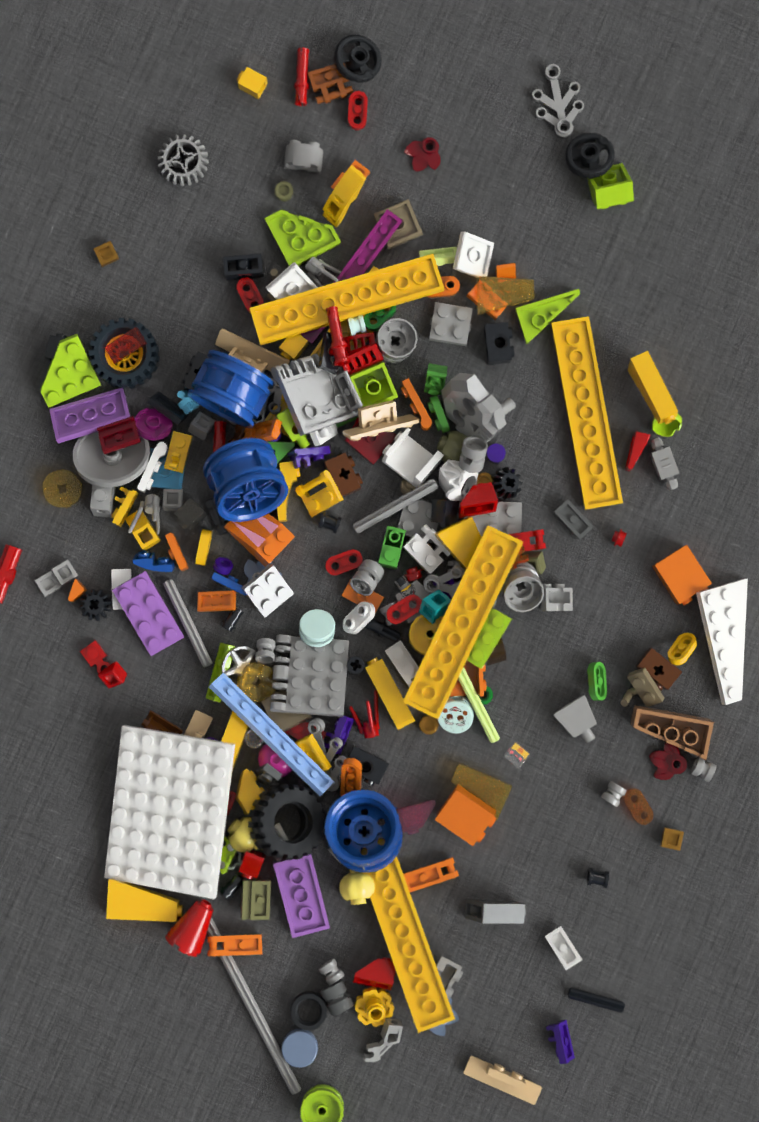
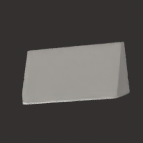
(348, 391)

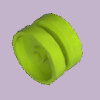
(322, 1096)

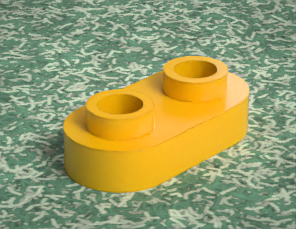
(682, 648)

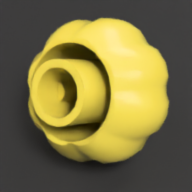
(240, 835)
(356, 887)

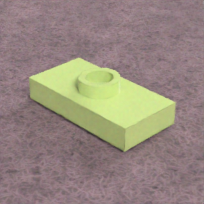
(441, 255)

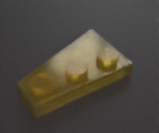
(501, 292)
(485, 787)

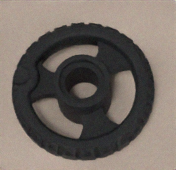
(353, 64)
(592, 162)

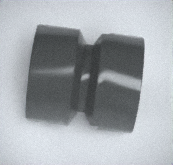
(337, 998)

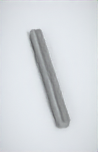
(395, 506)
(187, 623)

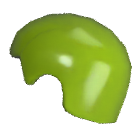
(667, 430)

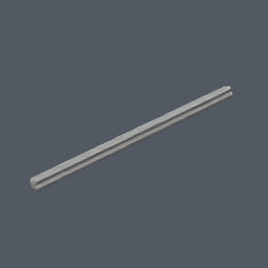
(256, 1015)

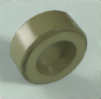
(283, 191)

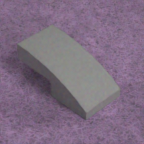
(56, 578)

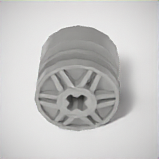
(398, 330)
(523, 588)

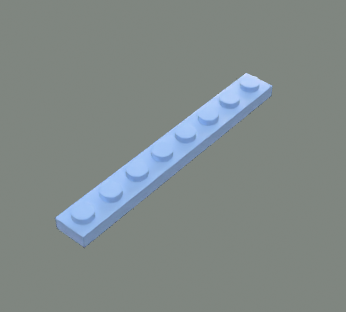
(271, 734)

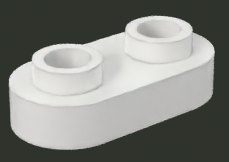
(357, 618)

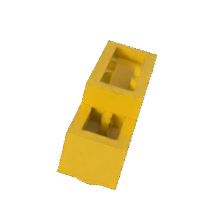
(290, 475)

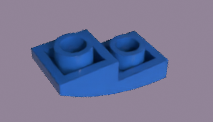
(148, 561)

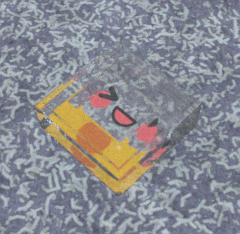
(516, 755)

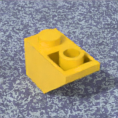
(143, 531)
(248, 791)

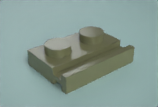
(255, 899)

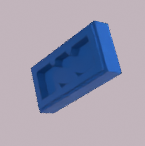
(229, 582)

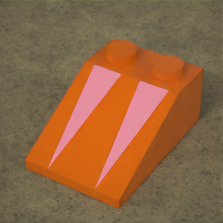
(261, 537)

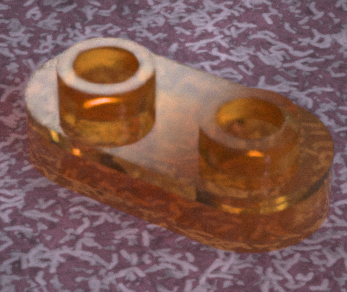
(638, 806)

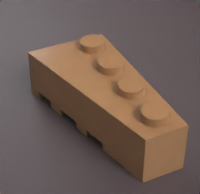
(677, 729)

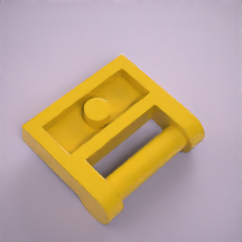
(322, 499)

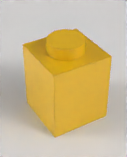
(252, 82)
(293, 347)

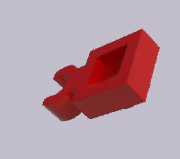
(95, 655)

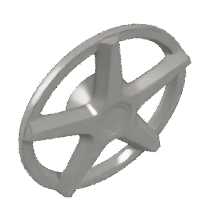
(239, 664)

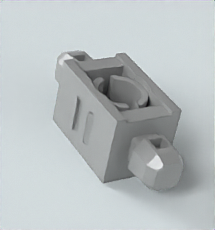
(664, 463)

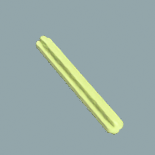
(478, 707)

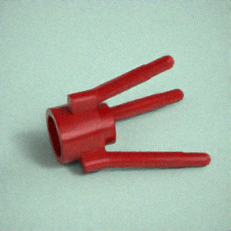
(370, 727)

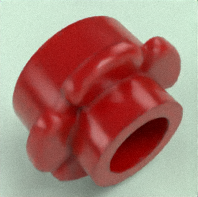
(619, 538)
(413, 574)

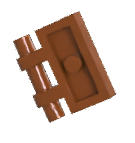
(325, 78)

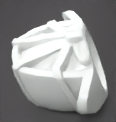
(452, 479)

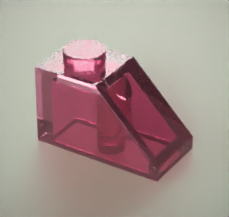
(415, 816)

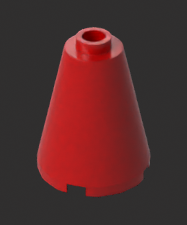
(191, 928)

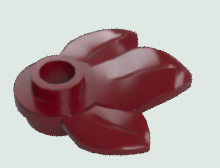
(422, 156)
(665, 762)

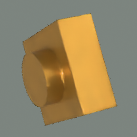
(106, 253)
(672, 838)

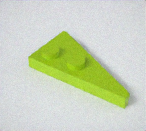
(538, 315)

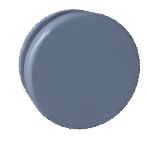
(299, 1048)

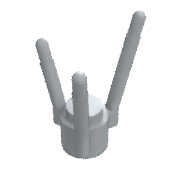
(317, 267)
(152, 507)

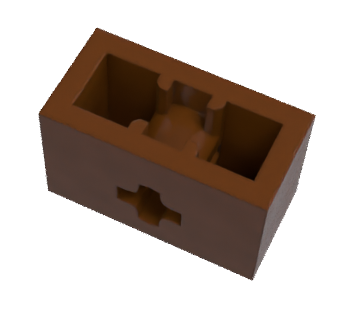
(345, 463)
(668, 671)

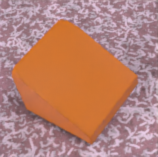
(506, 271)
(76, 591)

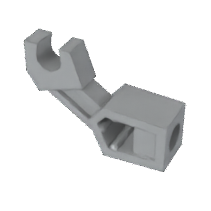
(377, 1049)

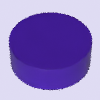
(495, 453)
(223, 566)

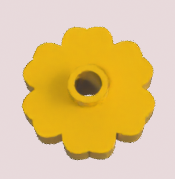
(374, 1006)

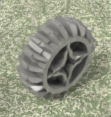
(190, 158)

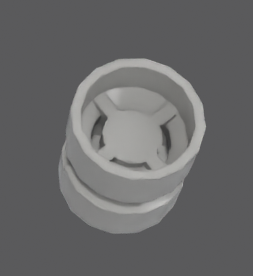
(473, 454)
(367, 577)

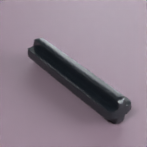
(596, 1000)

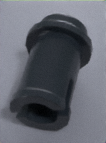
(232, 619)
(231, 887)

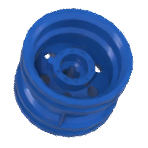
(231, 388)
(245, 480)
(350, 807)

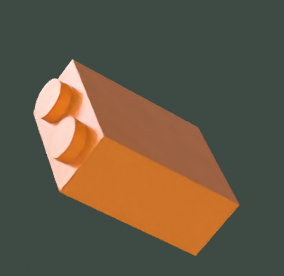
(682, 575)
(466, 815)

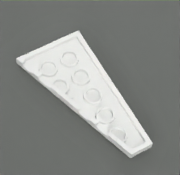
(724, 625)

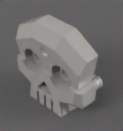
(473, 408)

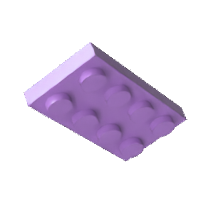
(88, 414)
(148, 613)
(301, 896)

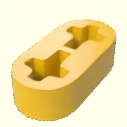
(203, 547)

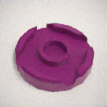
(153, 424)

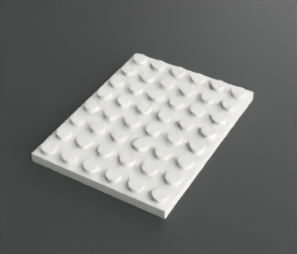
(169, 811)

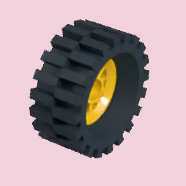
(114, 373)

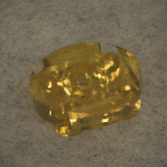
(67, 498)
(248, 676)

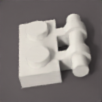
(423, 553)

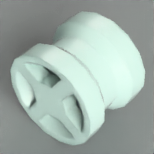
(356, 325)

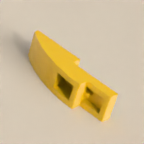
(343, 195)

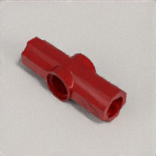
(8, 568)

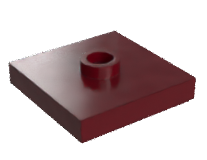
(371, 446)

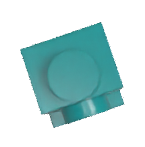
(434, 606)

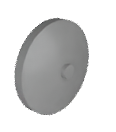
(110, 468)

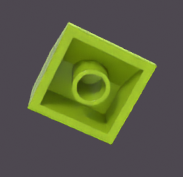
(612, 188)
(374, 384)

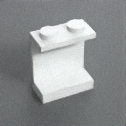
(410, 459)

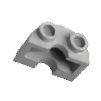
(303, 156)
(557, 598)
(448, 973)

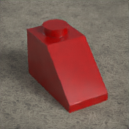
(479, 500)
(252, 864)
(377, 974)

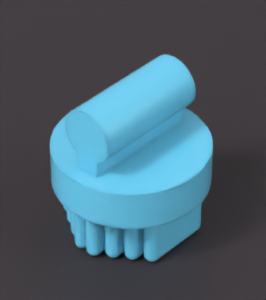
(187, 403)

